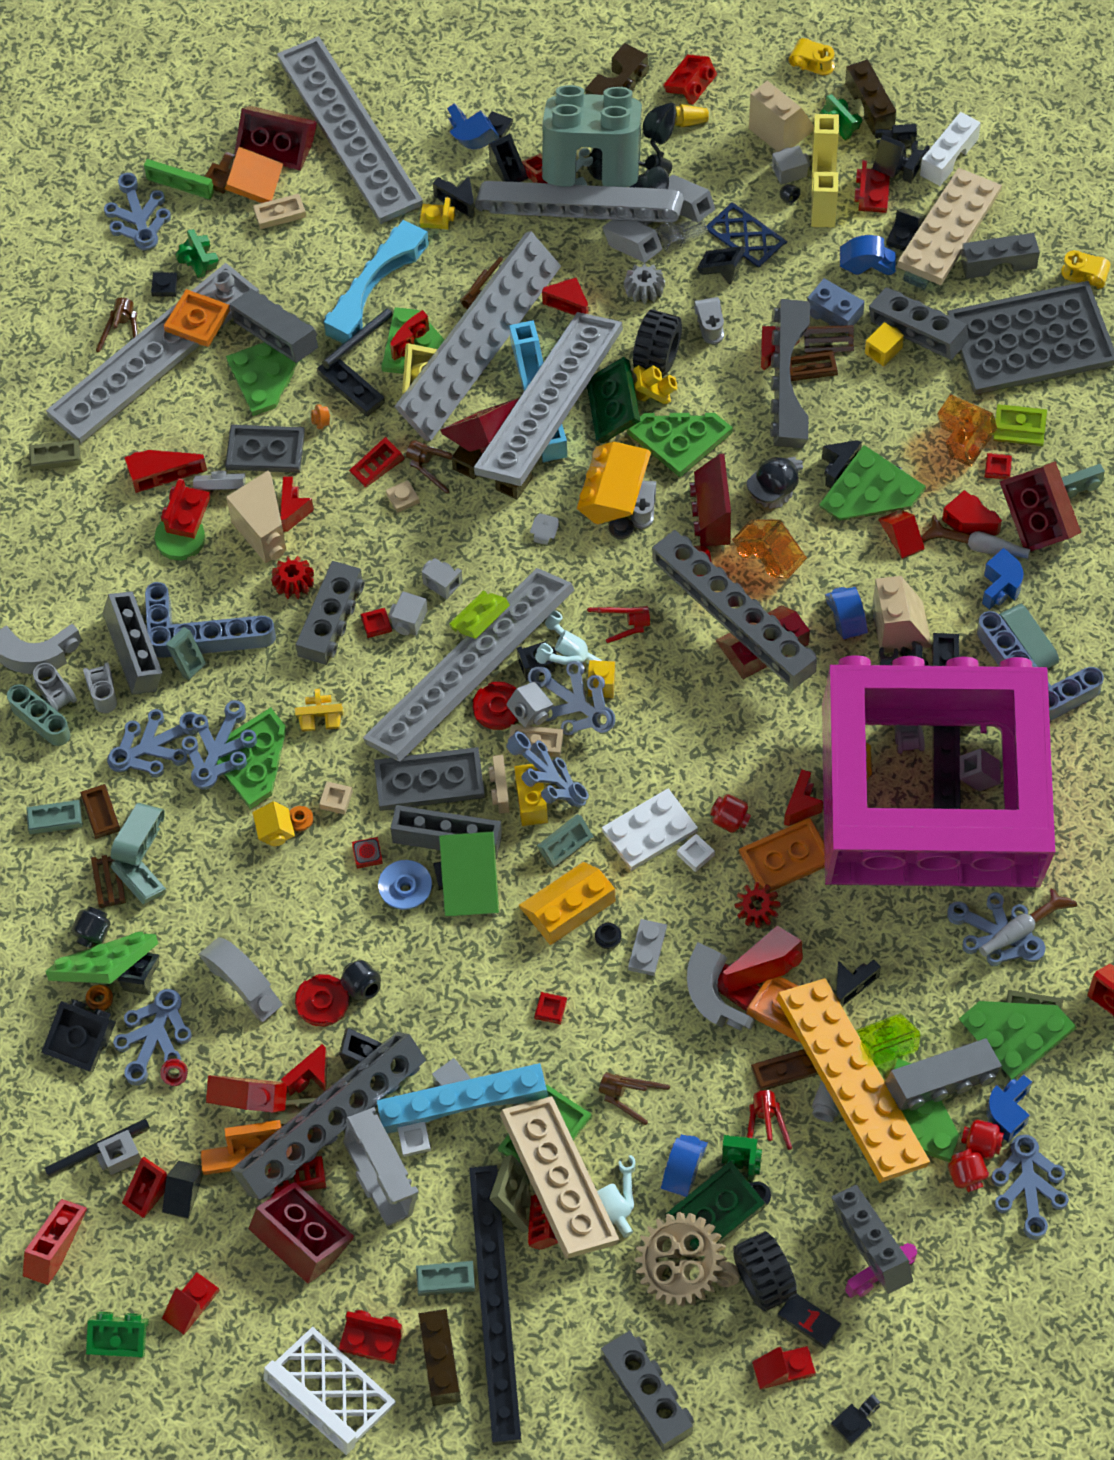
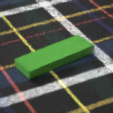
(179, 179)

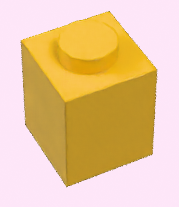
(884, 344)
(607, 671)
(273, 824)

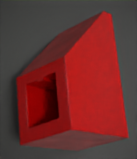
(969, 515)

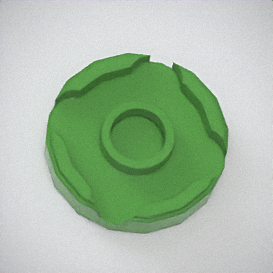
(176, 546)

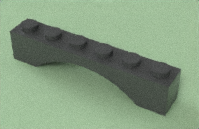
(790, 419)

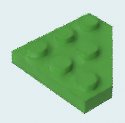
(431, 339)
(261, 375)
(680, 438)
(871, 488)
(258, 777)
(104, 961)
(1018, 1031)
(932, 1127)

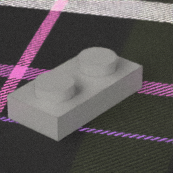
(647, 947)

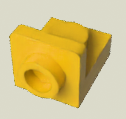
(437, 215)

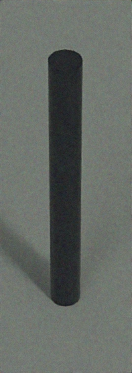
(357, 338)
(91, 1150)

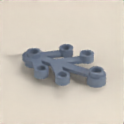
(137, 216)
(576, 700)
(150, 745)
(219, 747)
(573, 793)
(1020, 948)
(153, 1032)
(1029, 1182)

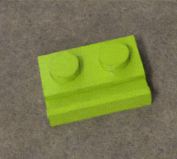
(1020, 425)
(479, 614)

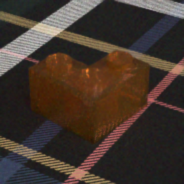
(969, 427)
(772, 545)

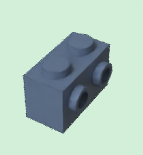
(835, 305)

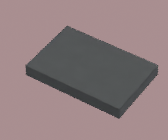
(265, 448)

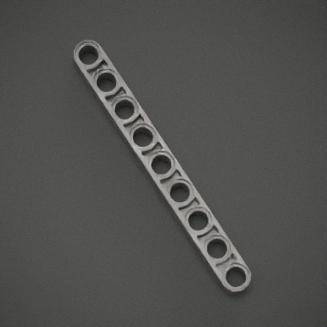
(580, 201)

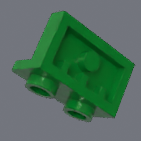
(742, 1153)
(116, 1335)

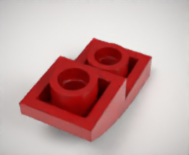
(412, 329)

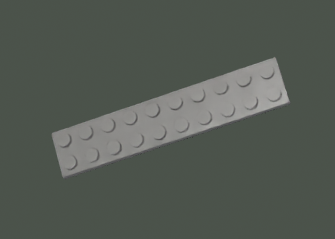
(350, 130)
(477, 337)
(133, 368)
(548, 399)
(467, 666)

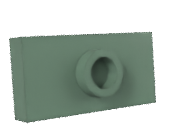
(186, 653)
(54, 817)
(565, 841)
(139, 880)
(445, 1278)

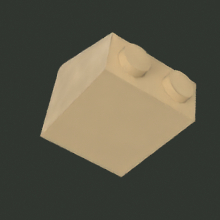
(777, 118)
(257, 517)
(899, 615)

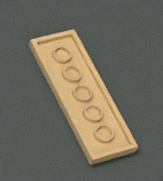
(949, 225)
(559, 1177)

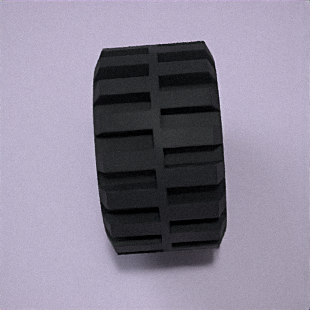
(657, 341)
(765, 1271)

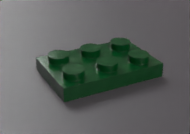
(613, 400)
(723, 1201)

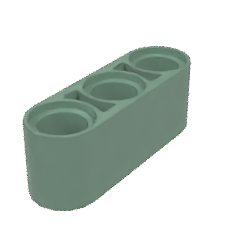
(1030, 636)
(33, 706)
(137, 834)

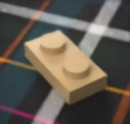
(279, 211)
(550, 737)
(497, 775)

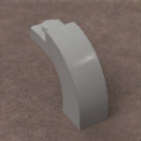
(25, 656)
(240, 972)
(702, 984)

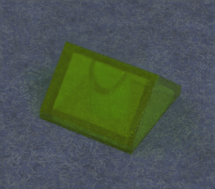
(889, 1039)

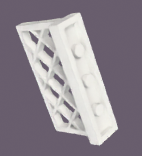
(307, 1401)

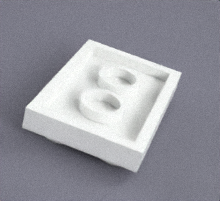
(649, 829)

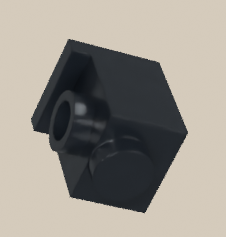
(527, 659)

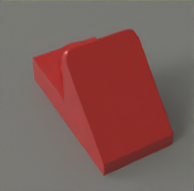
(292, 507)
(801, 803)
(313, 1068)
(189, 1303)
(783, 1367)

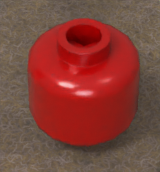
(730, 813)
(983, 1138)
(968, 1170)

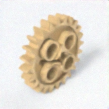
(681, 1233)

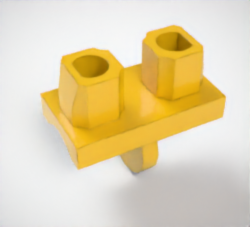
(652, 385)
(307, 714)

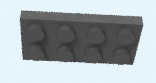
(429, 779)

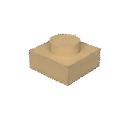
(402, 496)
(335, 798)

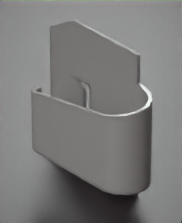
(544, 528)

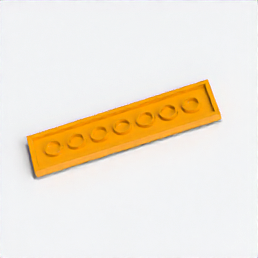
(852, 1080)

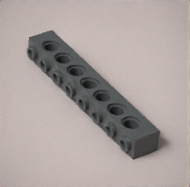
(791, 670)
(251, 1170)

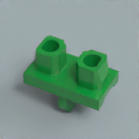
(847, 122)
(193, 253)

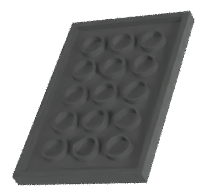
(1034, 338)

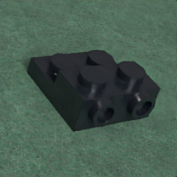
(78, 1034)

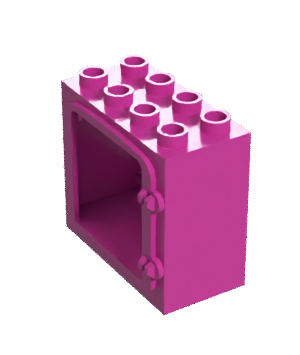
(938, 844)

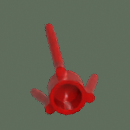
(636, 616)
(765, 1107)

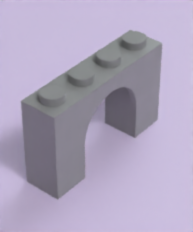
(642, 241)

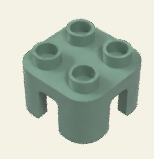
(591, 121)

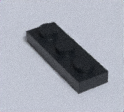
(352, 387)

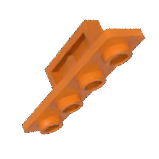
(240, 1143)

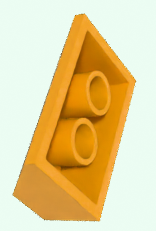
(613, 482)
(569, 901)

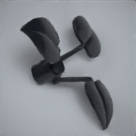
(658, 127)

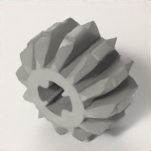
(644, 283)

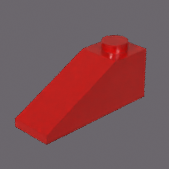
(158, 467)
(766, 960)
(246, 1093)
(52, 1242)

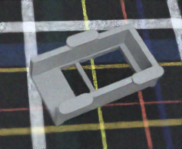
(379, 1167)

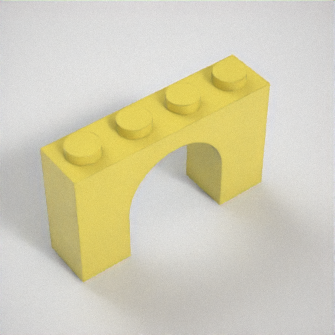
(824, 173)

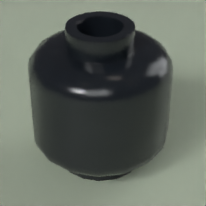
(90, 927)
(361, 980)

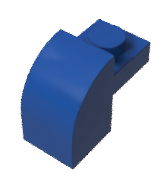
(471, 132)
(867, 252)
(1006, 576)
(847, 611)
(1005, 1111)
(683, 1165)

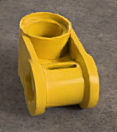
(810, 55)
(1087, 268)

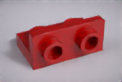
(691, 77)
(873, 190)
(184, 510)
(371, 1336)

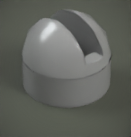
(224, 280)

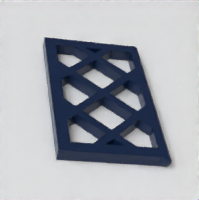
(725, 237)

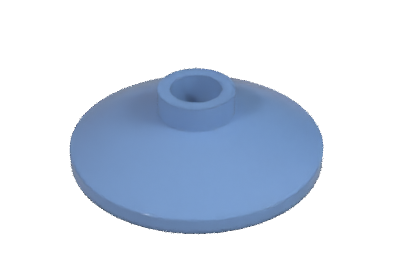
(400, 874)

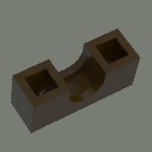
(628, 65)
(865, 85)
(464, 462)
(439, 1357)

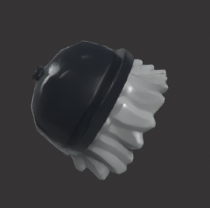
(775, 481)

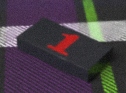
(809, 1320)

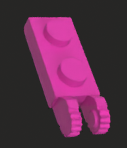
(862, 1282)

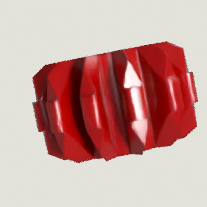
(292, 577)
(767, 905)

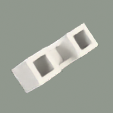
(957, 138)

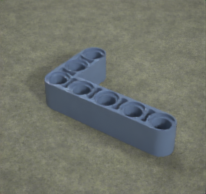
(222, 629)
(1073, 684)

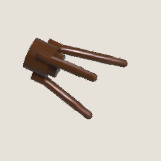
(474, 291)
(121, 313)
(421, 453)
(615, 1085)

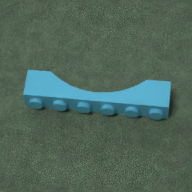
(401, 248)
(529, 360)
(501, 1088)

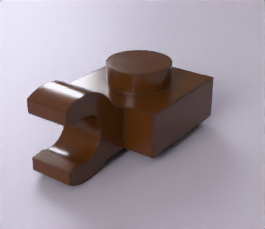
(220, 173)

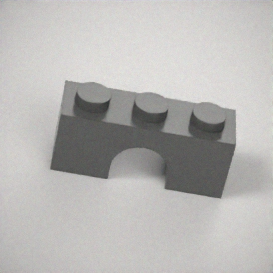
(983, 255)

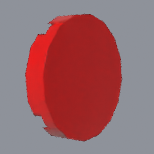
(494, 714)
(322, 1009)

